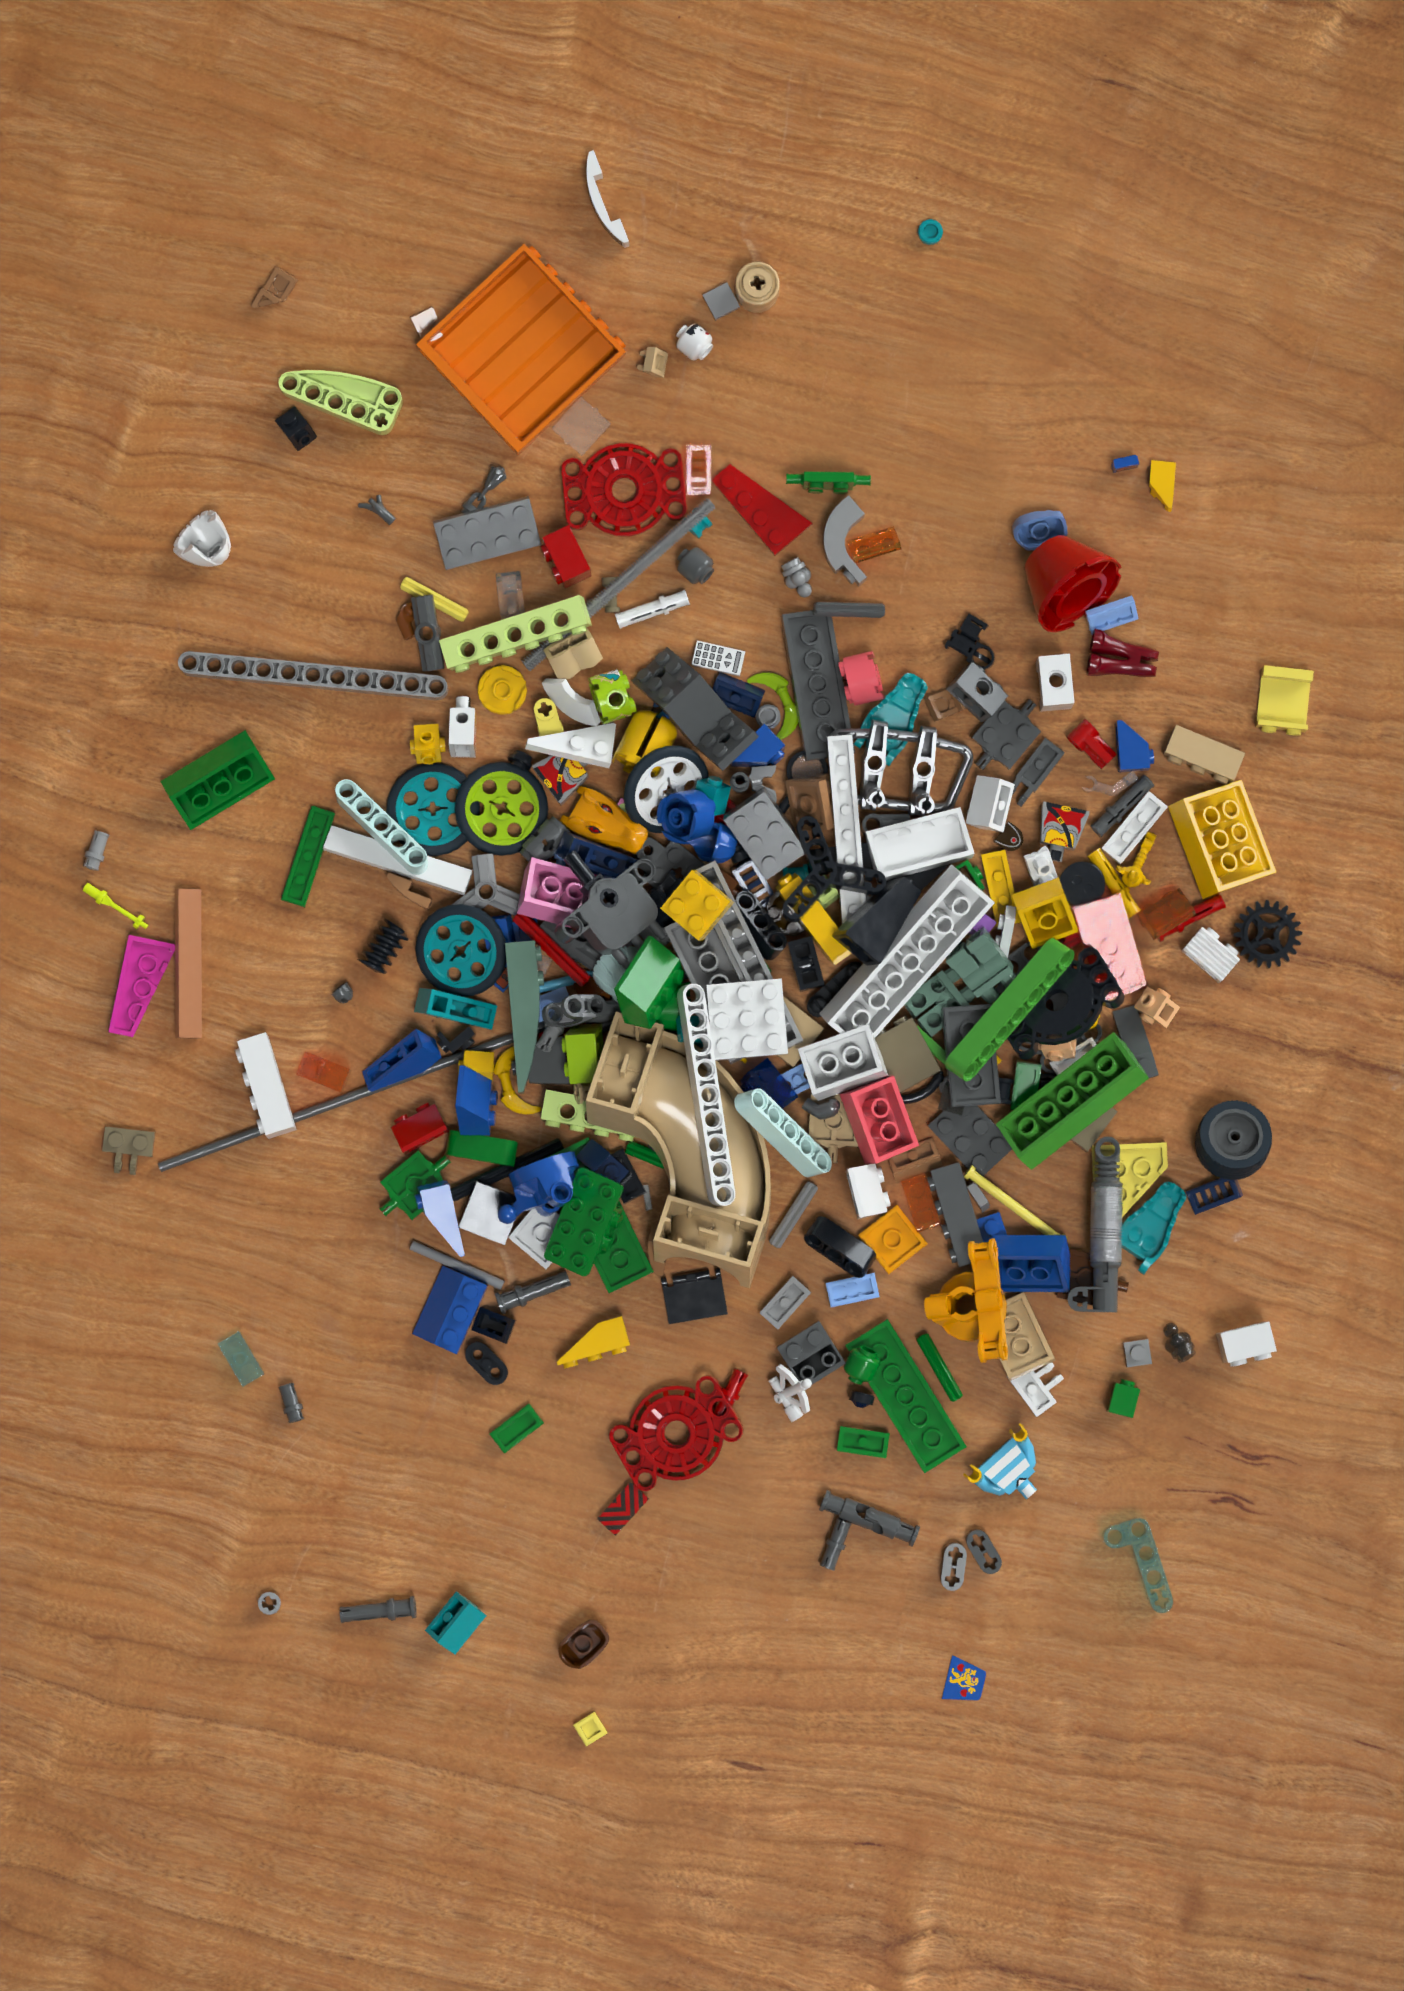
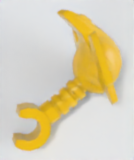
(1132, 875)

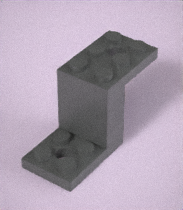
(694, 708)

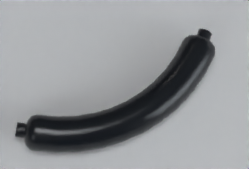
(924, 1092)

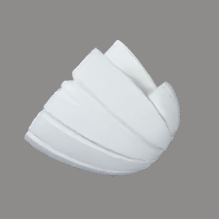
(204, 541)

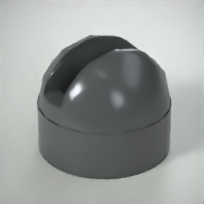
(343, 993)

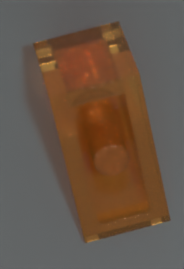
(324, 1072)

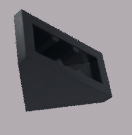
(494, 1325)

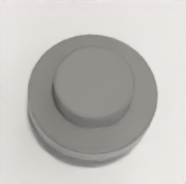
(768, 715)

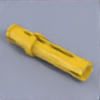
(1114, 882)

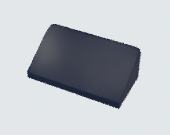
(738, 694)

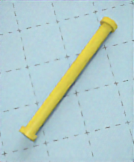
(1009, 1202)

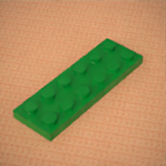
(626, 1258)
(909, 1399)

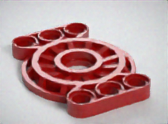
(649, 483)
(651, 1441)

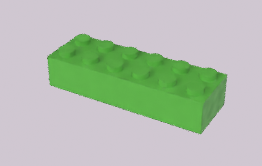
(1072, 1101)

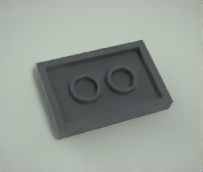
(971, 1138)

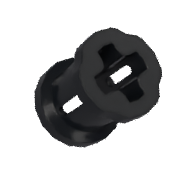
(1005, 1086)

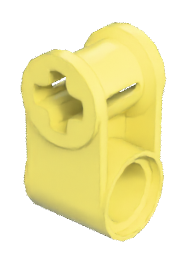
(549, 724)

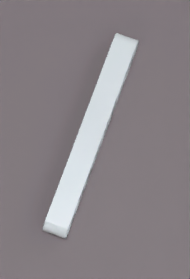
(702, 1107)

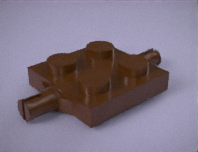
(1082, 1276)

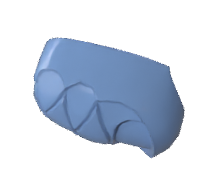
(1037, 527)

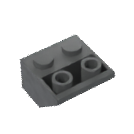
(811, 1354)

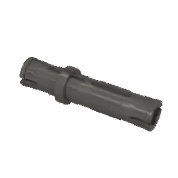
(1121, 806)

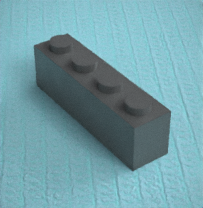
(956, 1209)

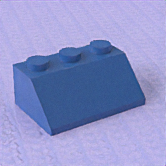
(1033, 1263)
(450, 1310)

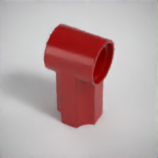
(1087, 740)

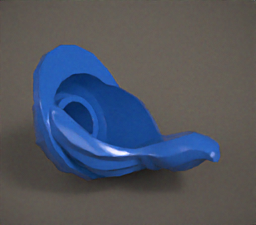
(717, 846)

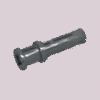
(521, 1295)
(390, 1609)

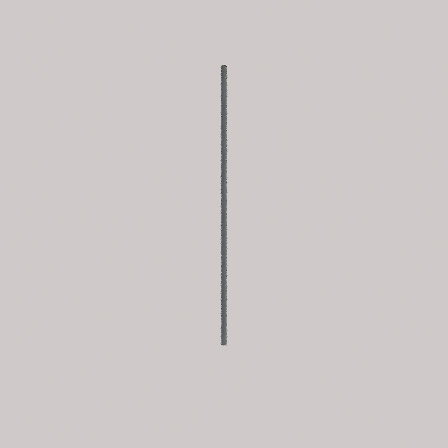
(335, 1102)

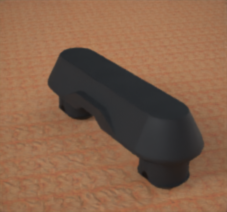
(828, 991)

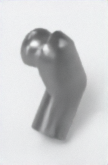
(822, 1111)

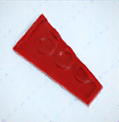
(763, 512)

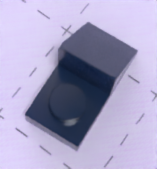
(601, 1161)

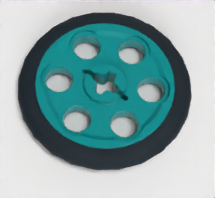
(413, 781)
(438, 972)

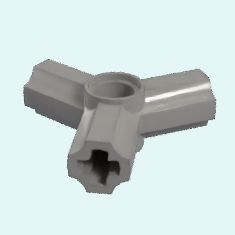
(485, 875)

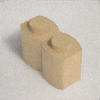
(573, 654)

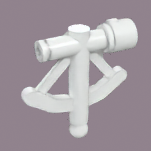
(784, 1395)

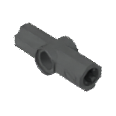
(425, 615)
(578, 949)

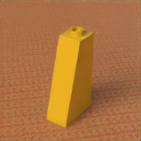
(816, 920)

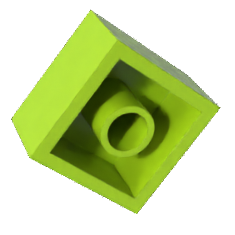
(583, 1050)

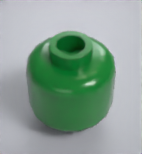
(862, 1364)

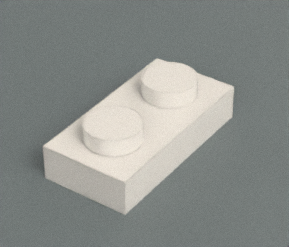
(1006, 924)

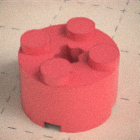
(862, 678)

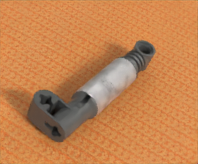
(1107, 1223)

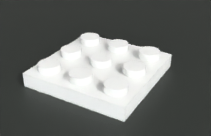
(747, 1019)

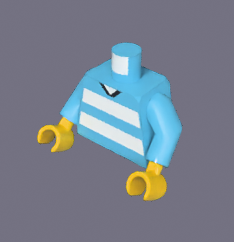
(1008, 1467)

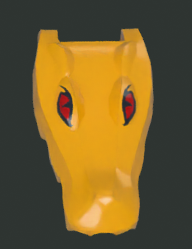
(604, 822)

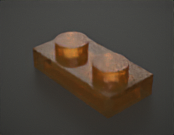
(874, 544)

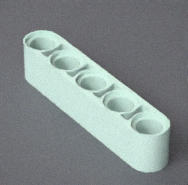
(377, 816)
(783, 1132)

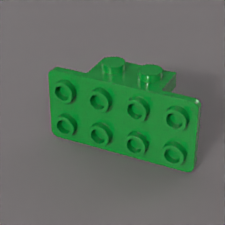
(586, 1222)

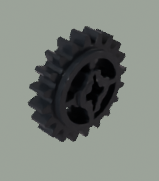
(1284, 921)

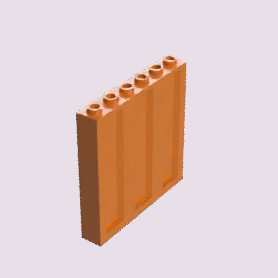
(522, 348)

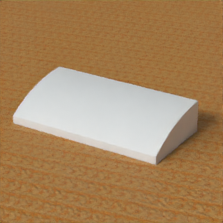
(920, 844)

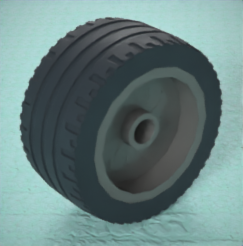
(1233, 1140)

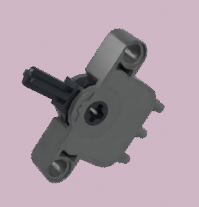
(621, 918)

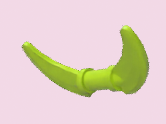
(780, 685)

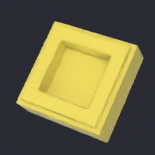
(590, 1728)

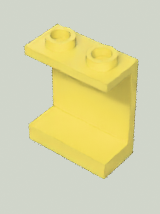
(1283, 700)

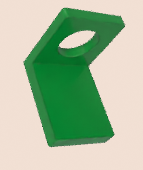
(973, 872)

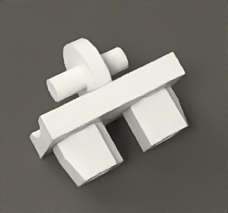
(1040, 866)

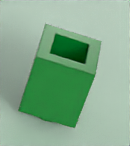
(1123, 1398)

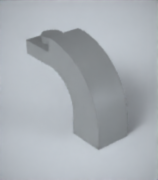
(839, 523)

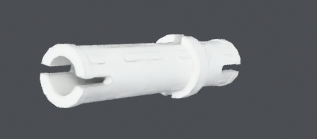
(652, 609)

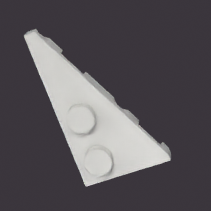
(585, 745)

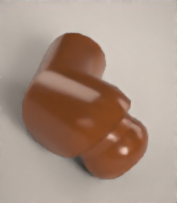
(405, 620)

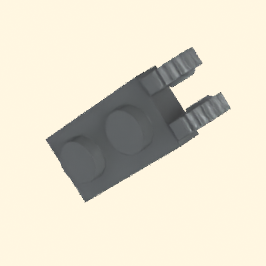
(1037, 768)

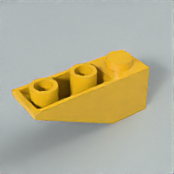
(603, 1337)

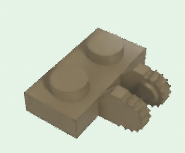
(128, 1142)

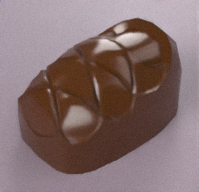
(583, 1644)

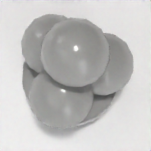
(797, 577)

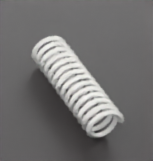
(647, 1198)

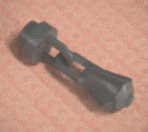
(494, 478)

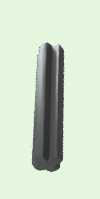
(841, 609)

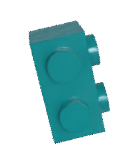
(455, 1623)

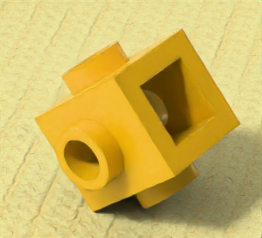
(427, 744)

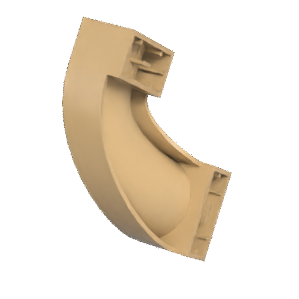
(647, 1093)

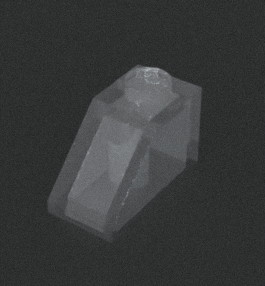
(510, 594)

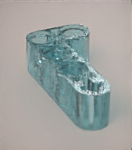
(1144, 1566)

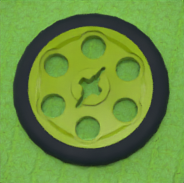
(471, 791)

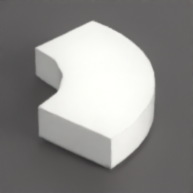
(570, 702)

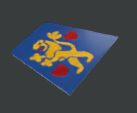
(963, 1681)

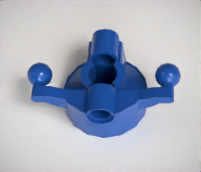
(539, 1184)

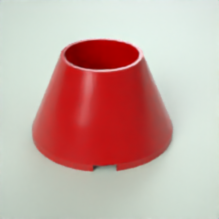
(1068, 581)

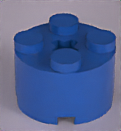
(686, 815)

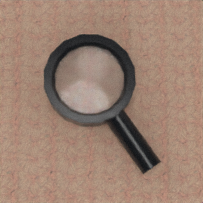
(799, 769)

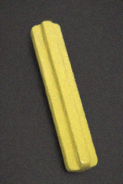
(441, 603)

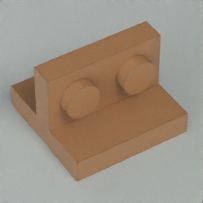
(811, 798)

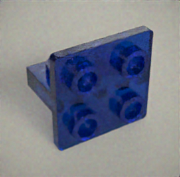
(769, 1079)

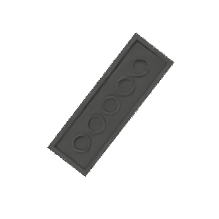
(815, 680)

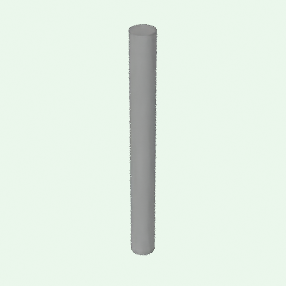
(457, 1265)

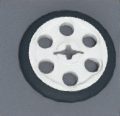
(640, 778)

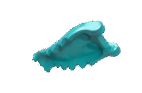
(899, 710)
(1149, 1228)

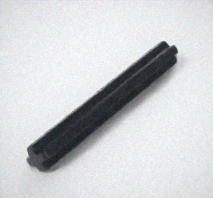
(503, 1171)

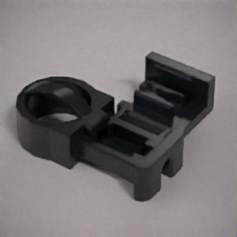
(967, 639)

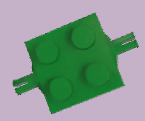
(837, 481)
(406, 1178)

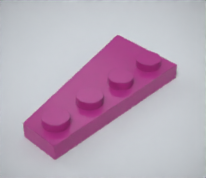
(138, 980)

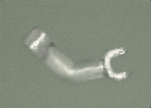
(1114, 789)

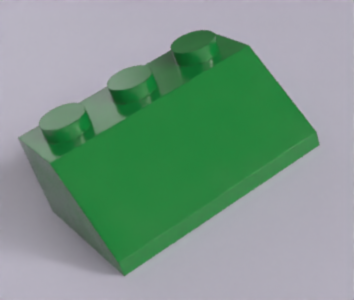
(648, 984)

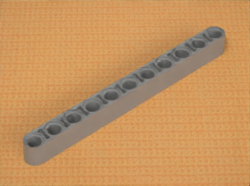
(302, 669)

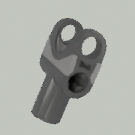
(581, 1010)

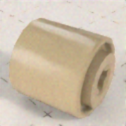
(750, 298)

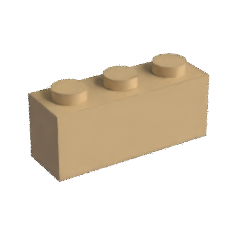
(1203, 755)

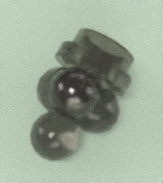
(1179, 1343)

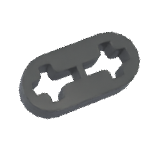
(989, 1548)

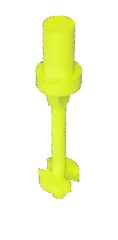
(102, 898)

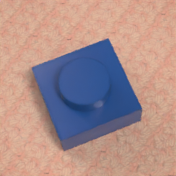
(991, 1226)

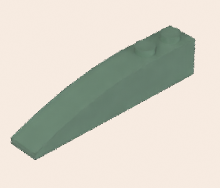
(525, 1003)

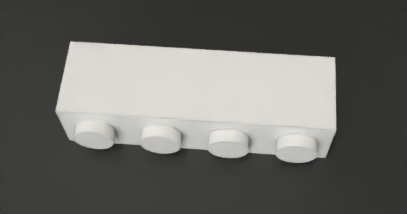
(266, 1086)

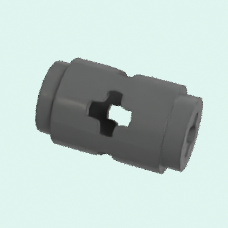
(552, 832)

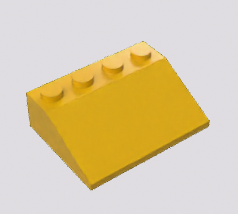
(1221, 839)

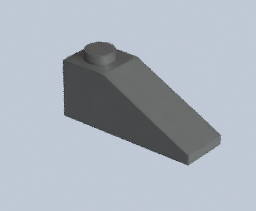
(1133, 1034)

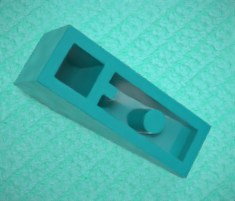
(455, 1008)

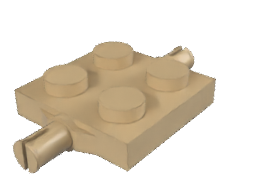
(833, 1131)

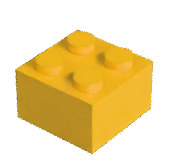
(697, 905)
(1045, 912)

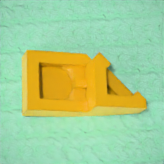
(1162, 482)

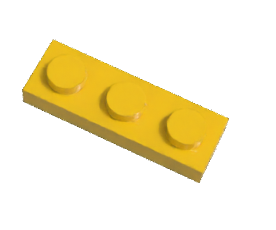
(999, 883)

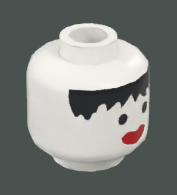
(694, 342)

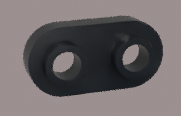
(486, 1363)

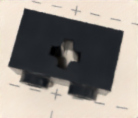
(805, 964)

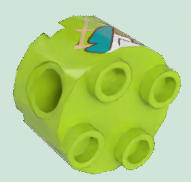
(602, 687)

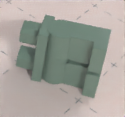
(981, 965)
(942, 993)

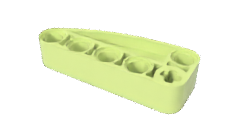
(352, 390)

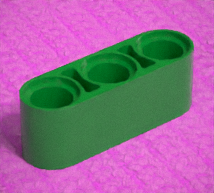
(482, 1148)

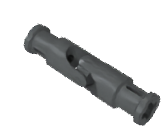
(874, 1520)

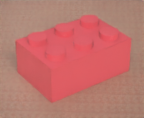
(879, 1120)

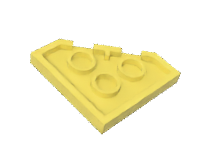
(1138, 1168)

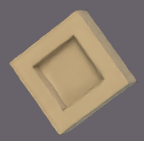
(654, 362)

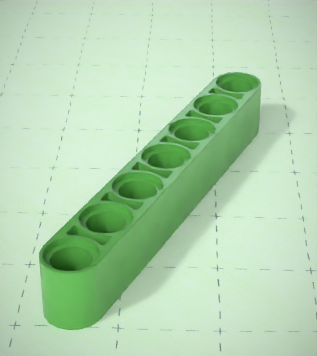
(1009, 1009)

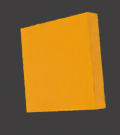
(893, 1239)

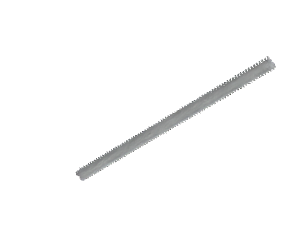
(632, 572)

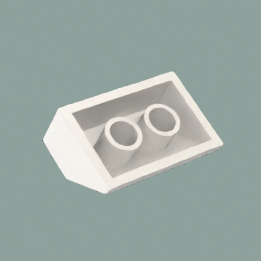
(842, 1062)

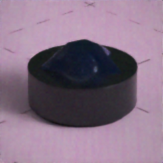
(861, 1399)

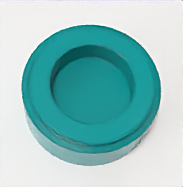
(930, 232)

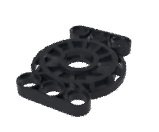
(1080, 1012)

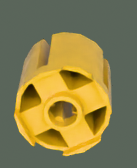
(636, 735)

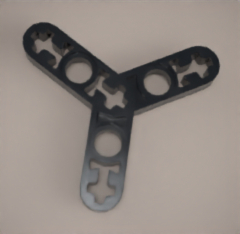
(819, 882)

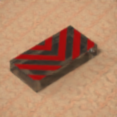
(623, 1508)

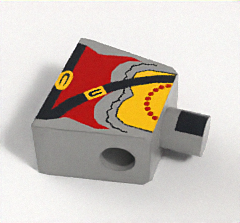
(561, 776)
(1061, 828)

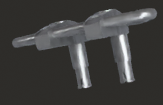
(919, 788)

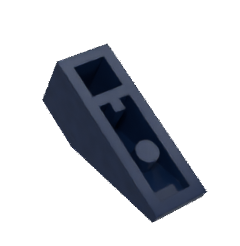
(595, 856)

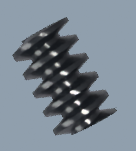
(384, 947)

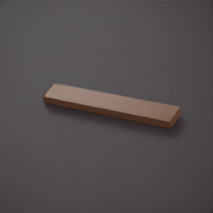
(188, 964)

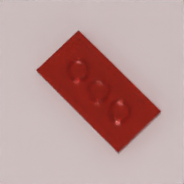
(1106, 927)

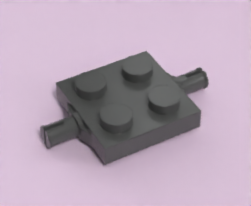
(1006, 735)

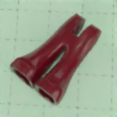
(1104, 644)

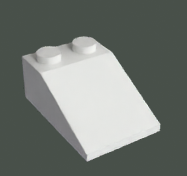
(867, 1190)

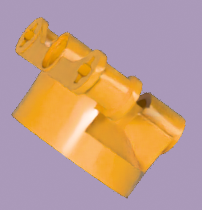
(986, 1323)

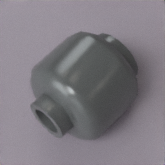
(695, 565)

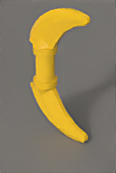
(509, 1098)

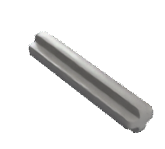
(793, 1215)

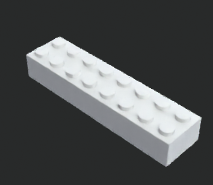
(920, 946)

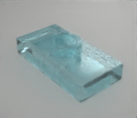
(241, 1358)

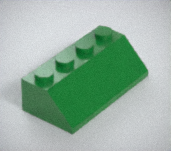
(217, 780)

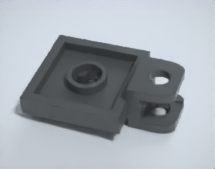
(667, 858)

